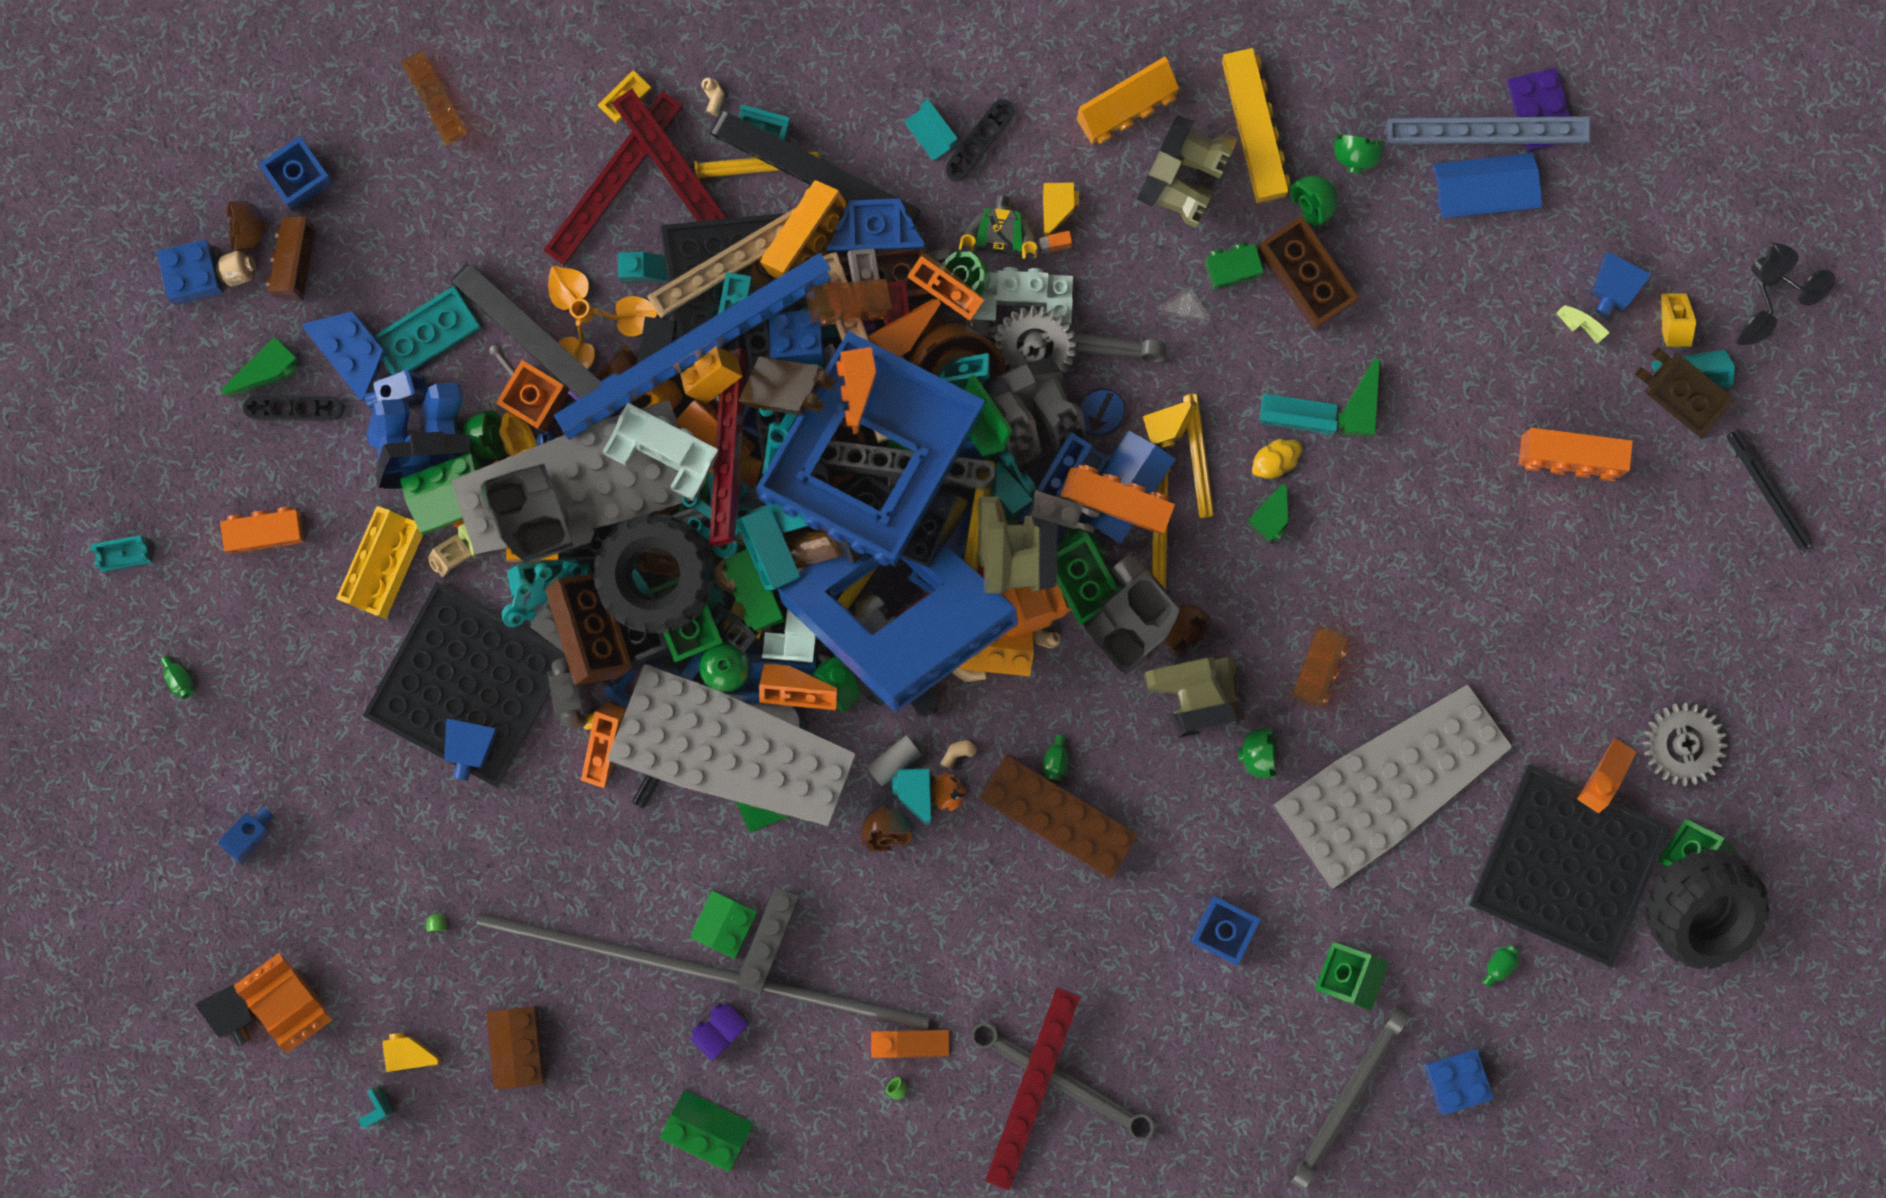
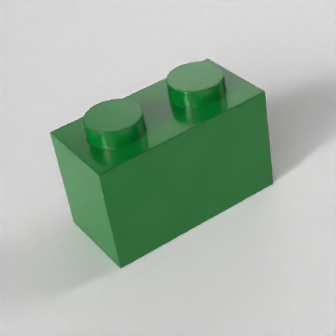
(1233, 266)

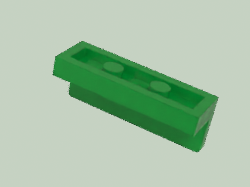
(991, 430)

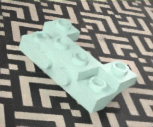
(1027, 289)
(664, 443)
(794, 645)

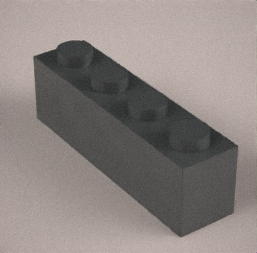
(767, 941)

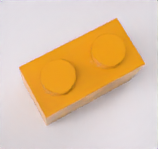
(711, 375)

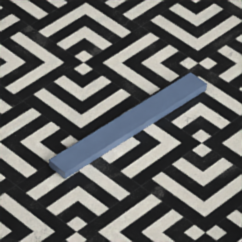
(1488, 130)

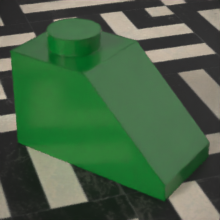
(1271, 516)
(837, 675)

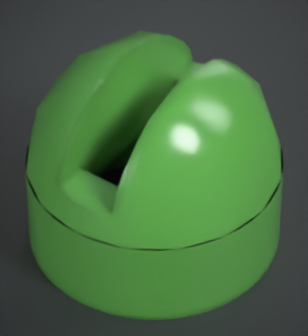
(436, 923)
(897, 1088)

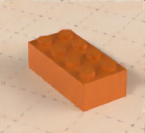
(1575, 453)
(1118, 500)

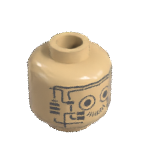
(235, 268)

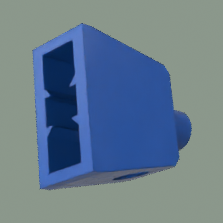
(1617, 284)
(403, 385)
(467, 746)
(238, 843)

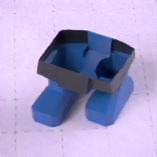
(404, 455)

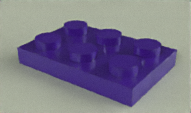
(1538, 96)

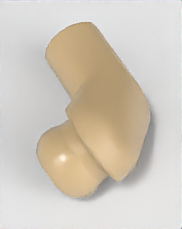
(715, 95)
(1046, 638)
(970, 675)
(957, 750)

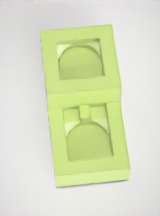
(1574, 318)

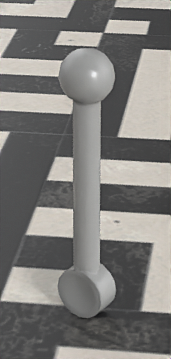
(494, 350)

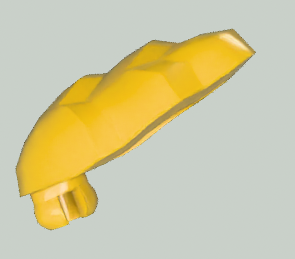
(515, 434)
(1276, 458)

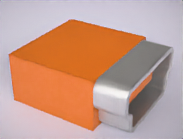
(1055, 242)

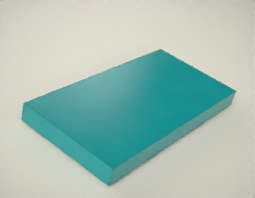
(427, 332)

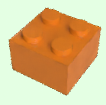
(533, 396)

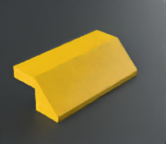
(380, 563)

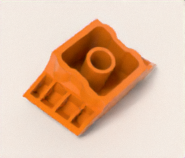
(1035, 609)
(283, 1002)

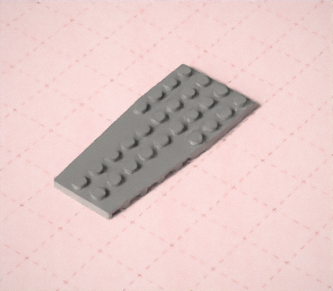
(585, 479)
(728, 749)
(1391, 784)

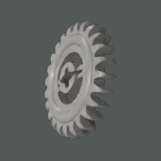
(1035, 341)
(1689, 769)

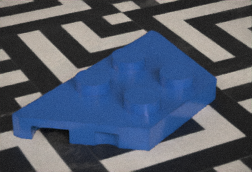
(875, 225)
(349, 348)

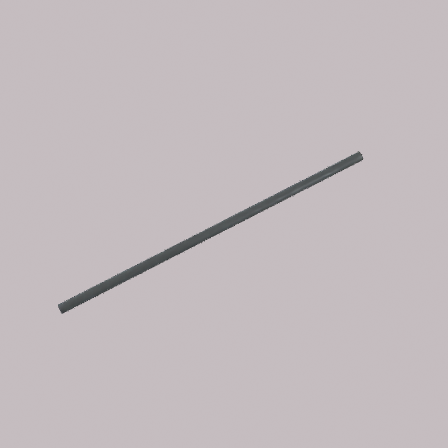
(699, 970)

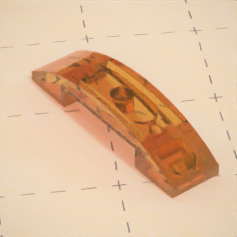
(434, 98)

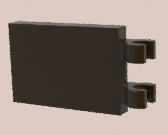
(785, 386)
(1685, 392)

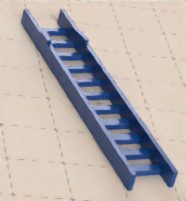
(682, 353)

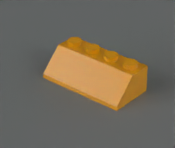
(1128, 101)
(806, 231)
(1004, 656)

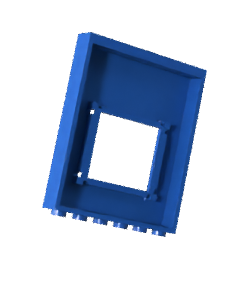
(903, 406)
(918, 644)

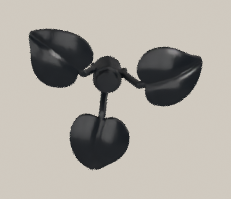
(1769, 271)

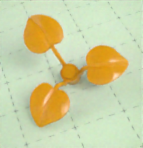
(567, 292)

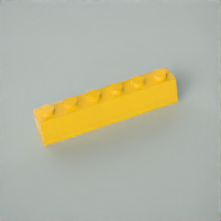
(1255, 125)

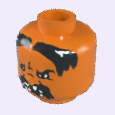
(947, 791)

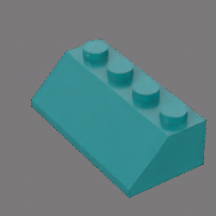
(914, 792)

